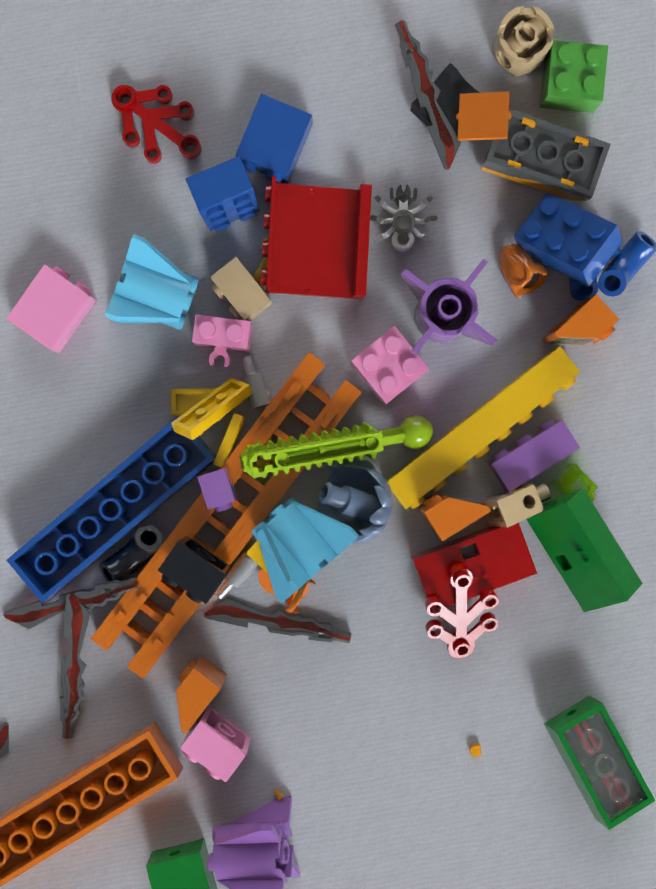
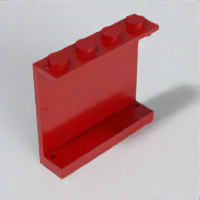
(316, 240)

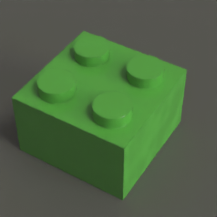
(574, 76)

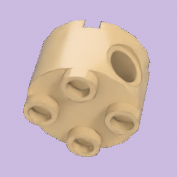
(523, 40)

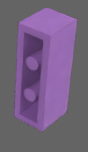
(533, 454)

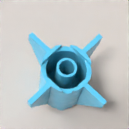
(151, 288)
(299, 544)

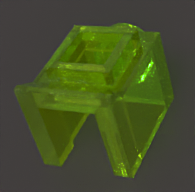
(570, 477)

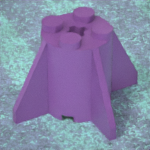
(457, 299)
(255, 849)

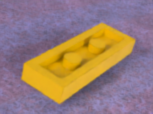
(211, 408)

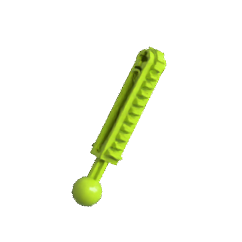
(360, 441)

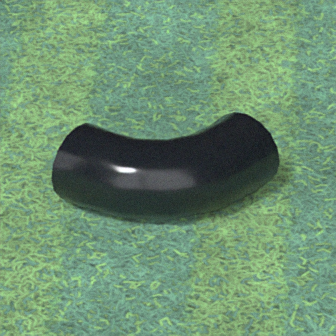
(133, 554)

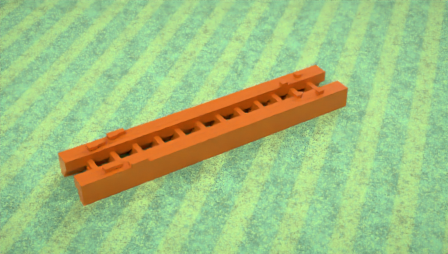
(236, 538)

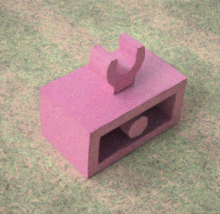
(222, 335)

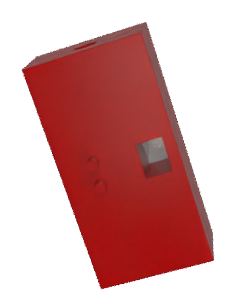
(492, 554)

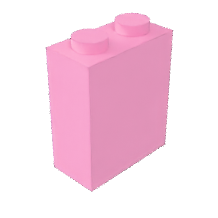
(52, 308)

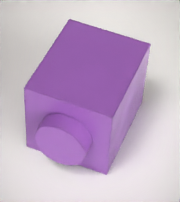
(218, 489)

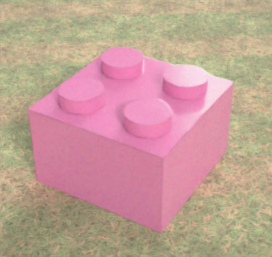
(389, 365)
(216, 744)

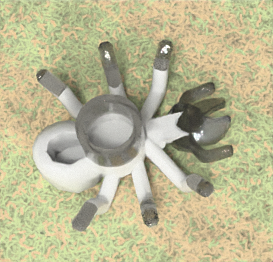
(403, 219)

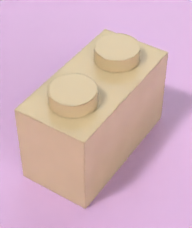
(241, 291)

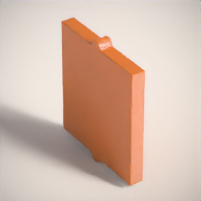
(483, 116)

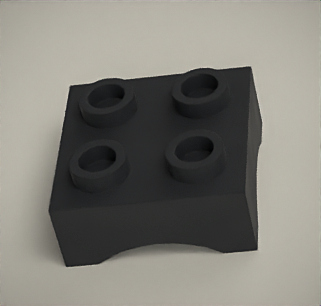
(451, 86)

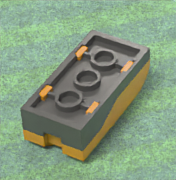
(547, 158)

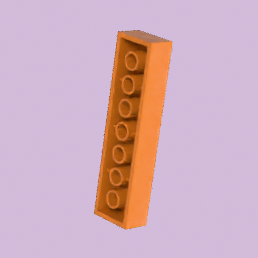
(85, 799)

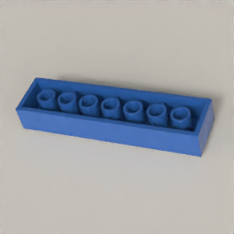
(110, 511)

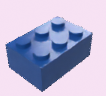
(223, 194)
(568, 239)

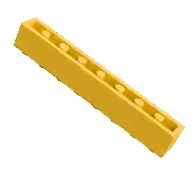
(482, 427)

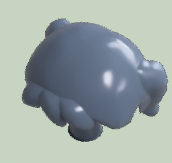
(357, 498)

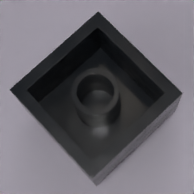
(194, 570)

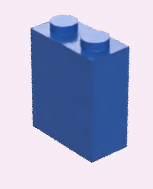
(274, 139)

